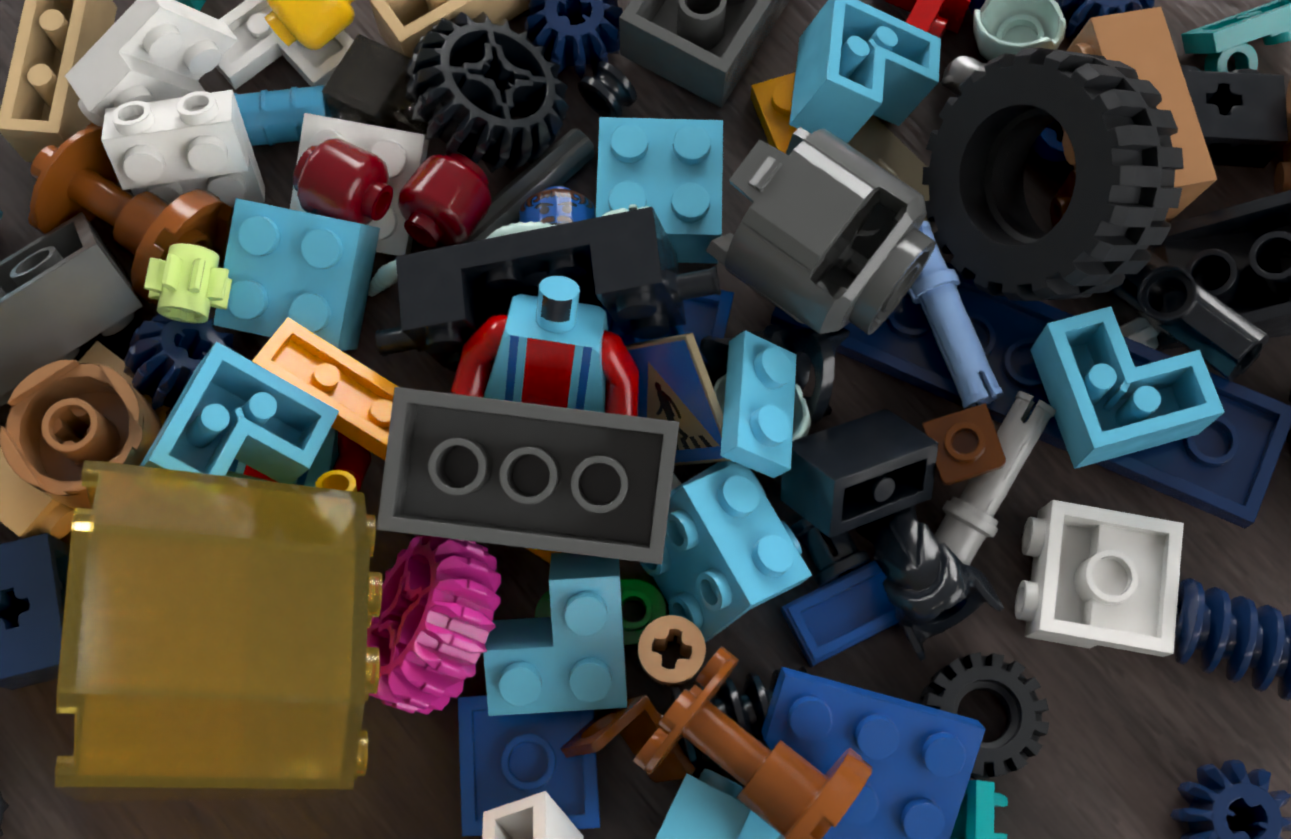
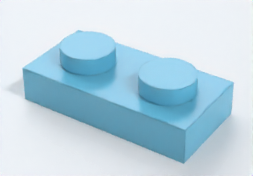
(759, 405)

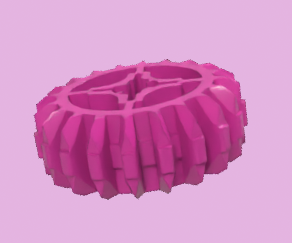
(433, 621)

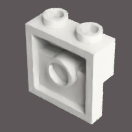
(149, 56)
(183, 147)
(1101, 578)

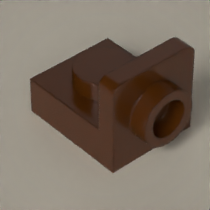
(966, 444)

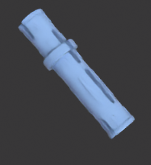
(953, 330)

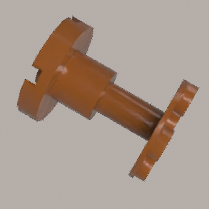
(83, 179)
(777, 783)

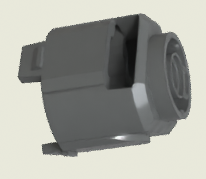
(825, 233)

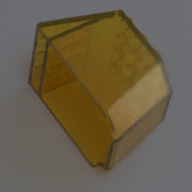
(216, 638)

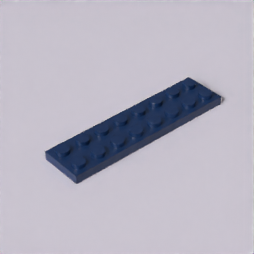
(1215, 471)

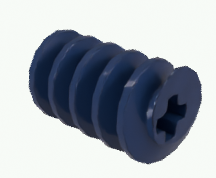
(1235, 633)

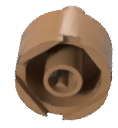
(54, 411)

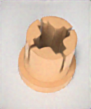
(656, 638)

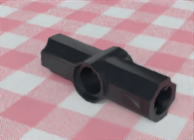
(1202, 323)

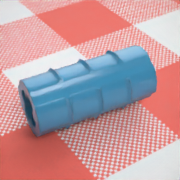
(279, 114)

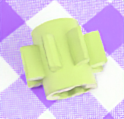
(188, 283)

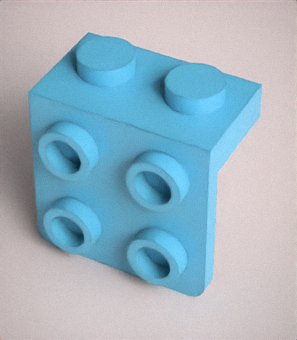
(724, 551)

